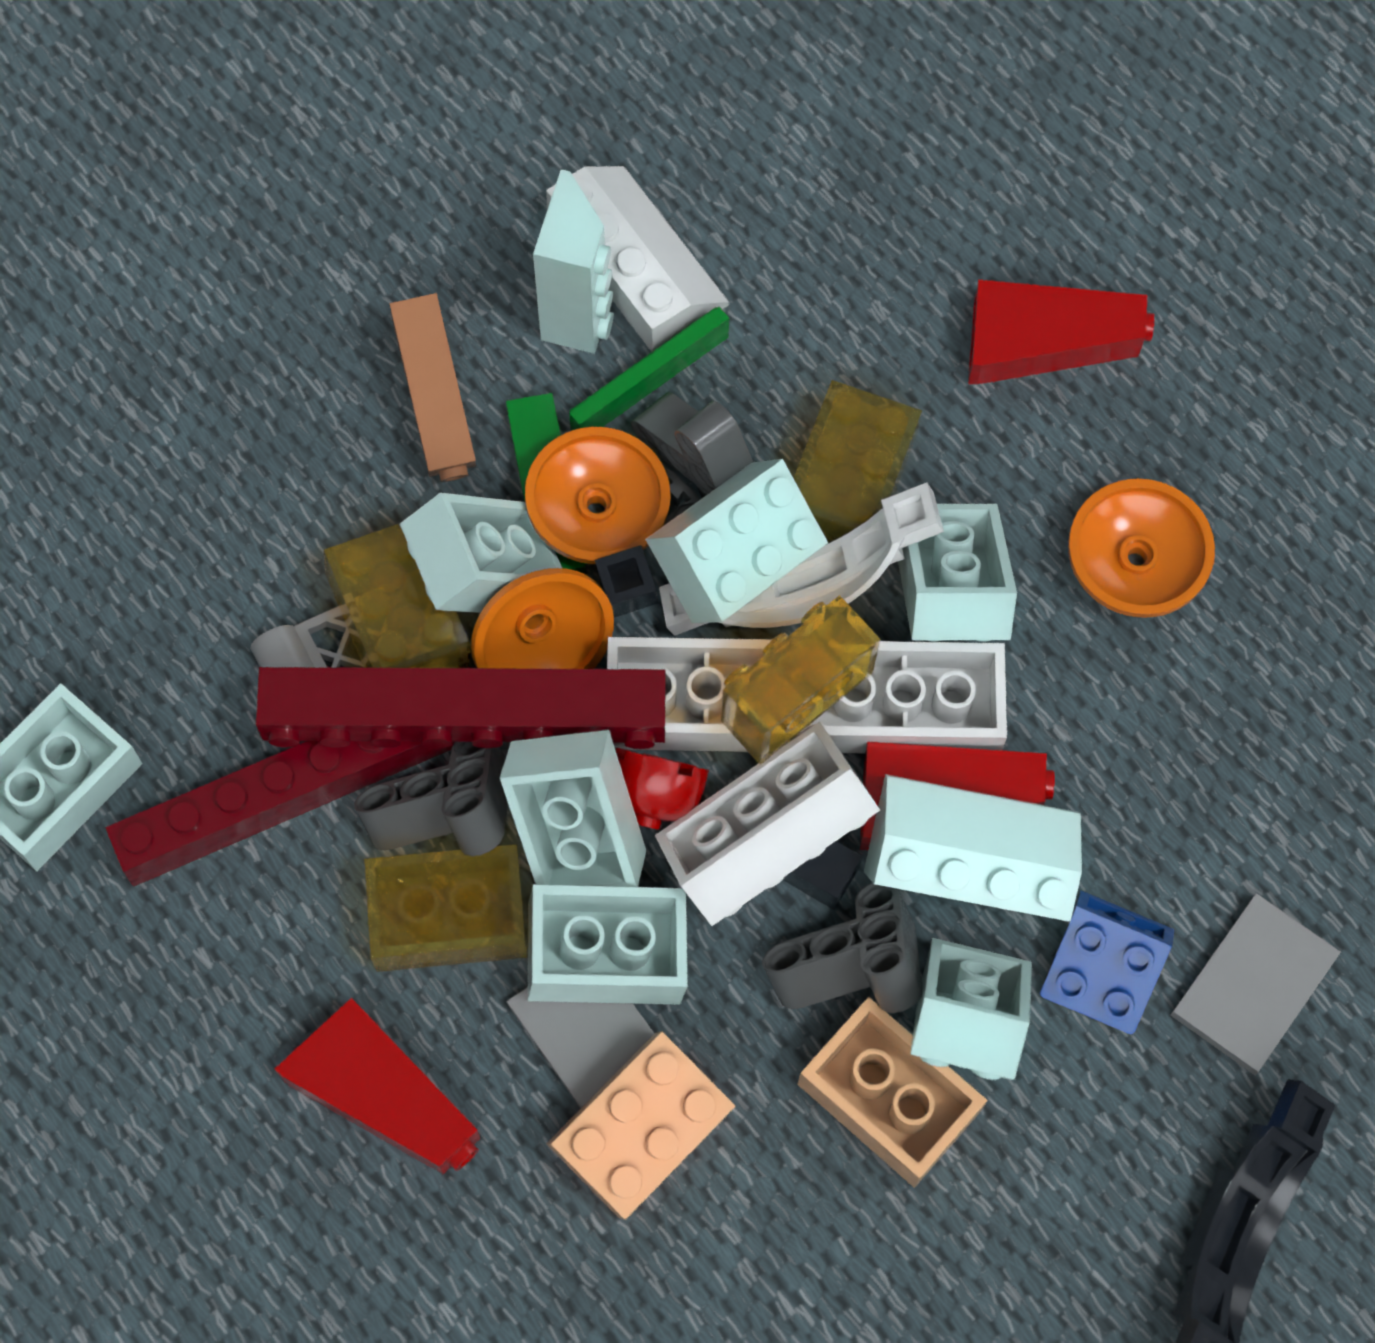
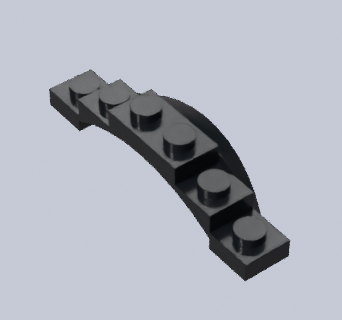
(1245, 1215)

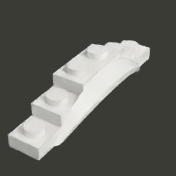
(839, 568)

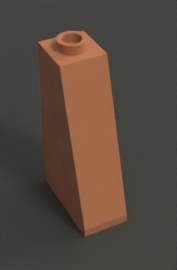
(433, 387)

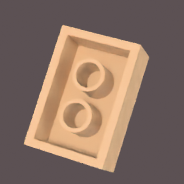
(887, 1096)
(641, 1125)

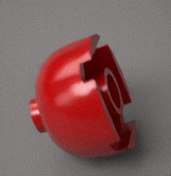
(660, 786)

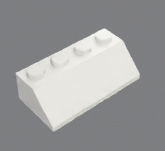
(653, 272)
(766, 824)

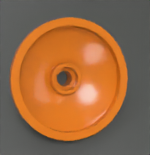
(603, 469)
(1145, 521)
(566, 627)

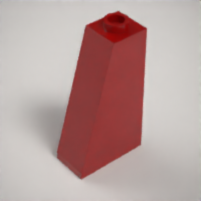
(1051, 329)
(984, 771)
(375, 1085)

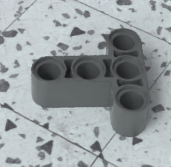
(698, 444)
(446, 800)
(858, 954)

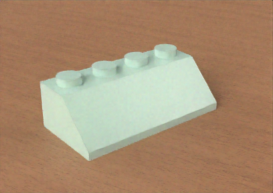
(572, 271)
(976, 848)

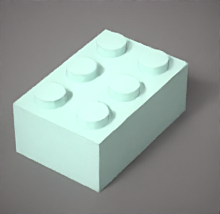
(737, 541)
(473, 548)
(960, 579)
(57, 774)
(573, 810)
(607, 944)
(972, 1010)

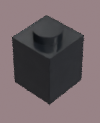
(627, 581)
(827, 875)

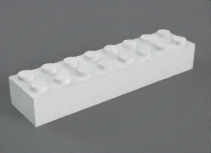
(914, 696)

